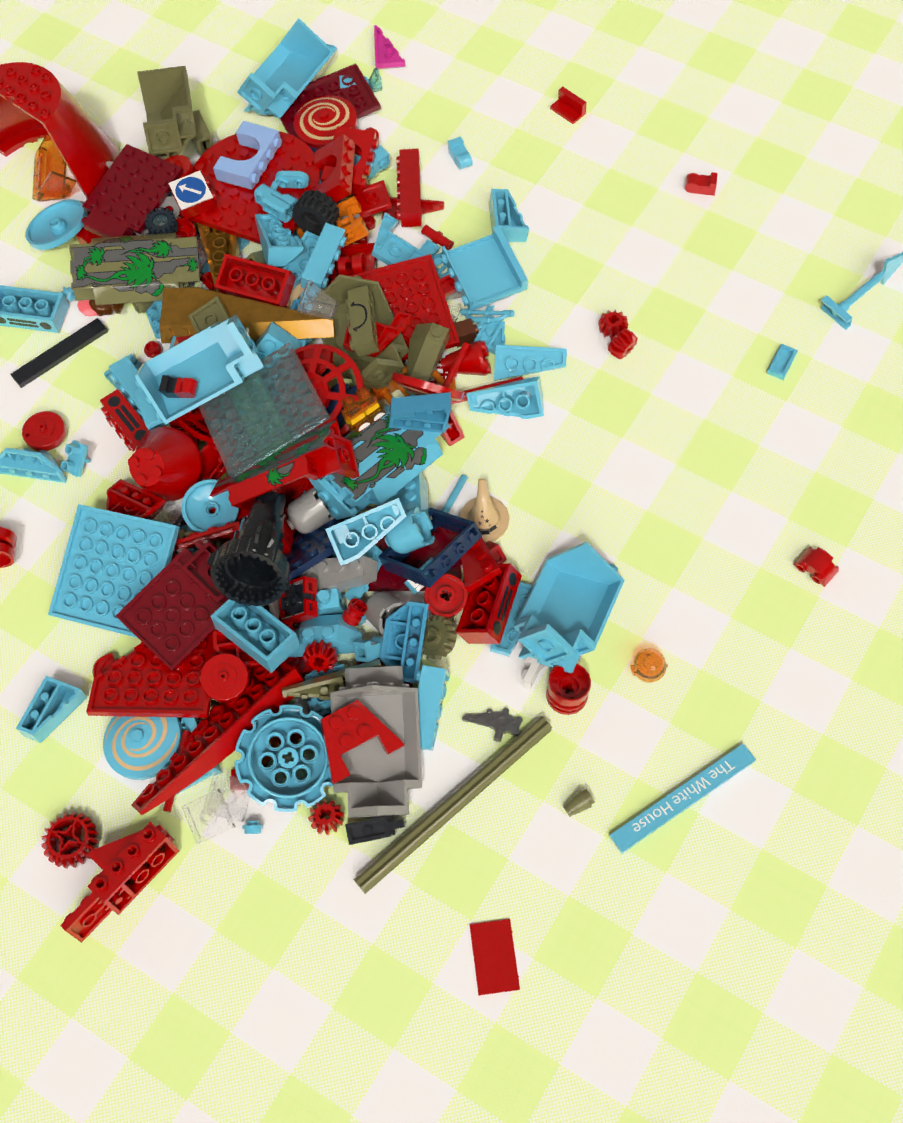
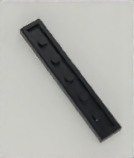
(59, 353)

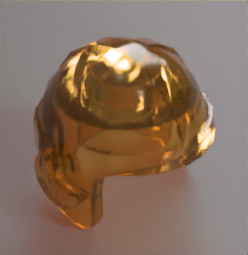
(648, 665)

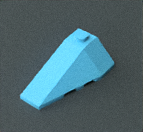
(276, 242)
(358, 534)

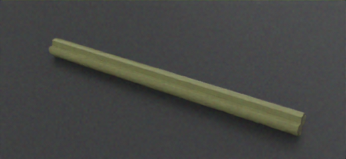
(452, 805)

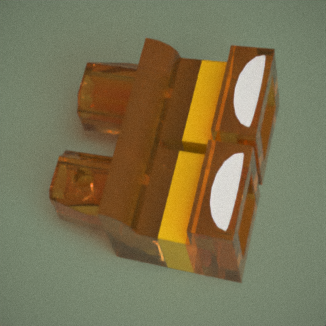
(362, 412)

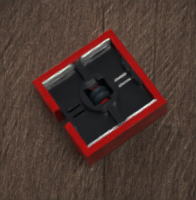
(299, 601)

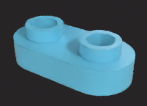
(292, 179)

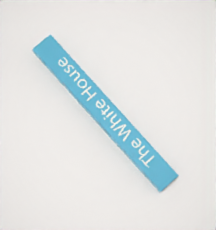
(682, 798)

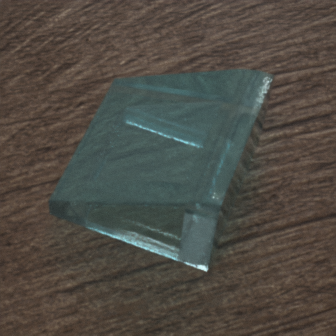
(375, 81)

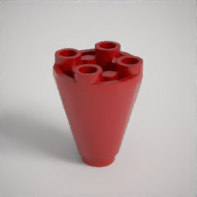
(473, 363)

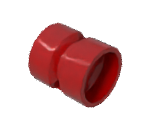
(357, 264)

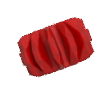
(612, 323)
(622, 344)
(320, 656)
(321, 823)

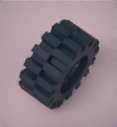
(161, 216)

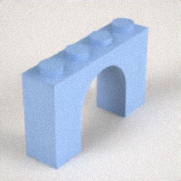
(248, 172)

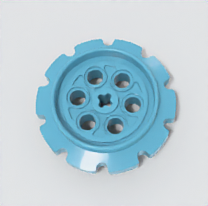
(255, 746)

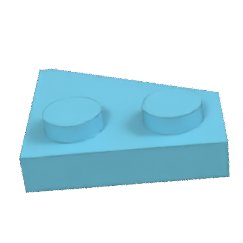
(492, 334)

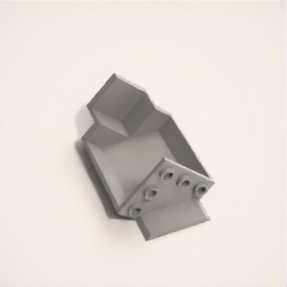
(380, 780)

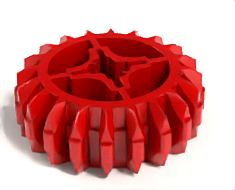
(75, 823)

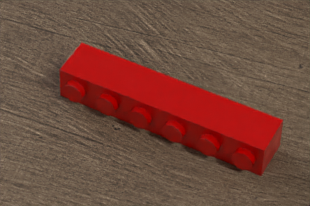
(408, 188)

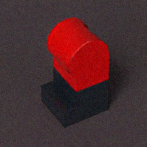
(178, 387)

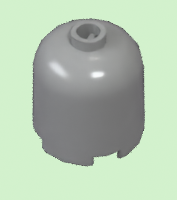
(308, 512)
(380, 607)

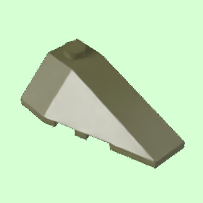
(426, 350)

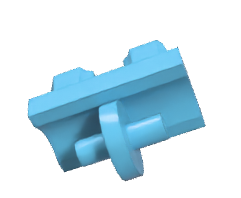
(76, 459)

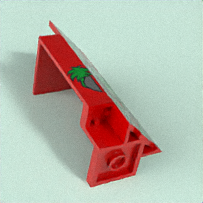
(309, 456)

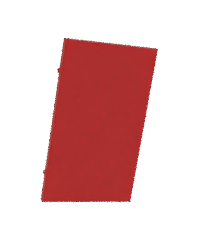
(494, 957)

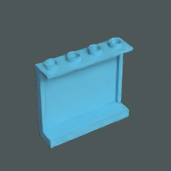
(485, 270)

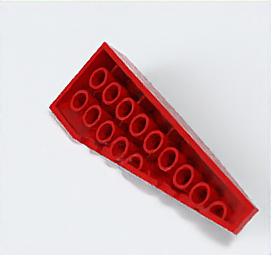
(218, 735)

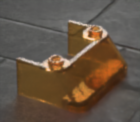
(50, 174)

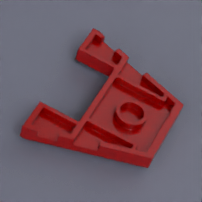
(385, 333)
(349, 729)

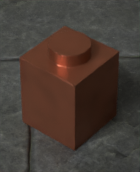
(466, 331)

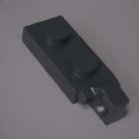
(372, 829)

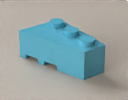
(49, 708)

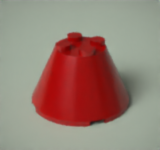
(166, 463)

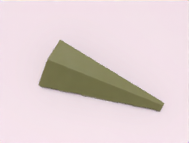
(323, 685)

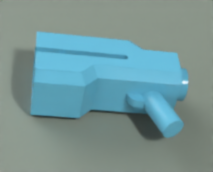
(274, 202)

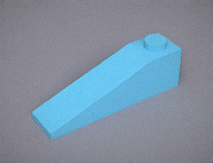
(515, 399)

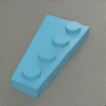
(299, 263)
(511, 635)

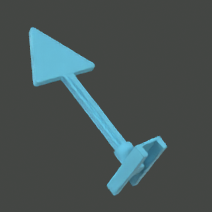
(838, 311)

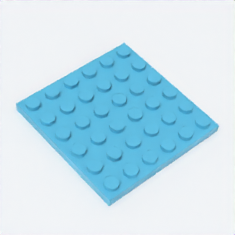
(108, 565)

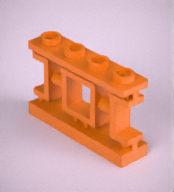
(356, 229)

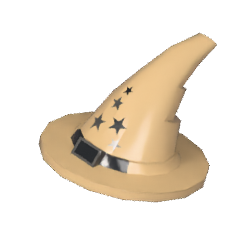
(487, 512)

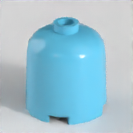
(411, 532)

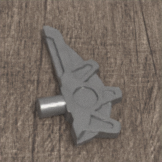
(498, 721)

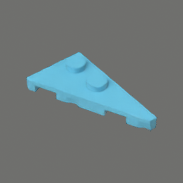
(332, 499)

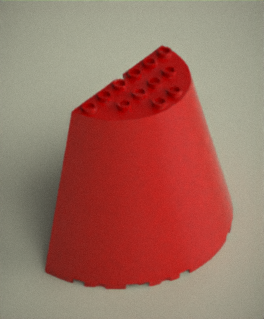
(38, 104)

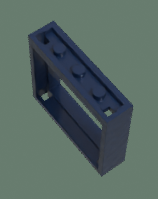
(467, 537)

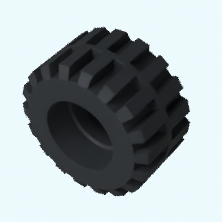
(314, 211)

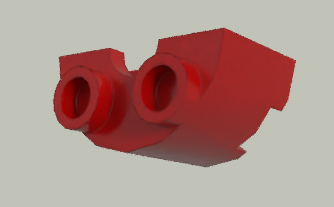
(818, 564)

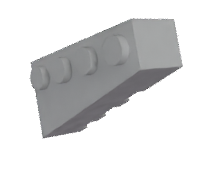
(333, 575)

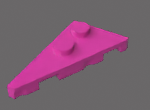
(385, 54)

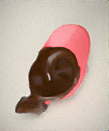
(89, 308)

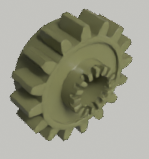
(439, 637)

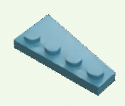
(525, 360)

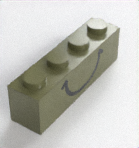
(362, 321)

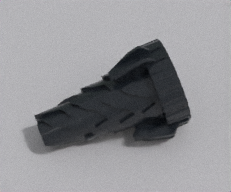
(252, 563)

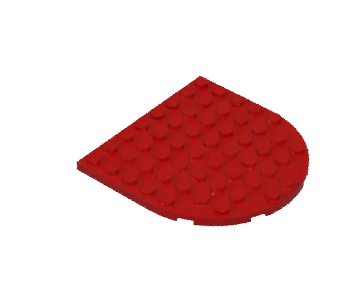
(236, 204)

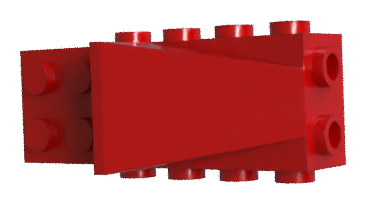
(120, 864)

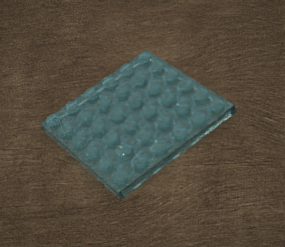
(264, 411)

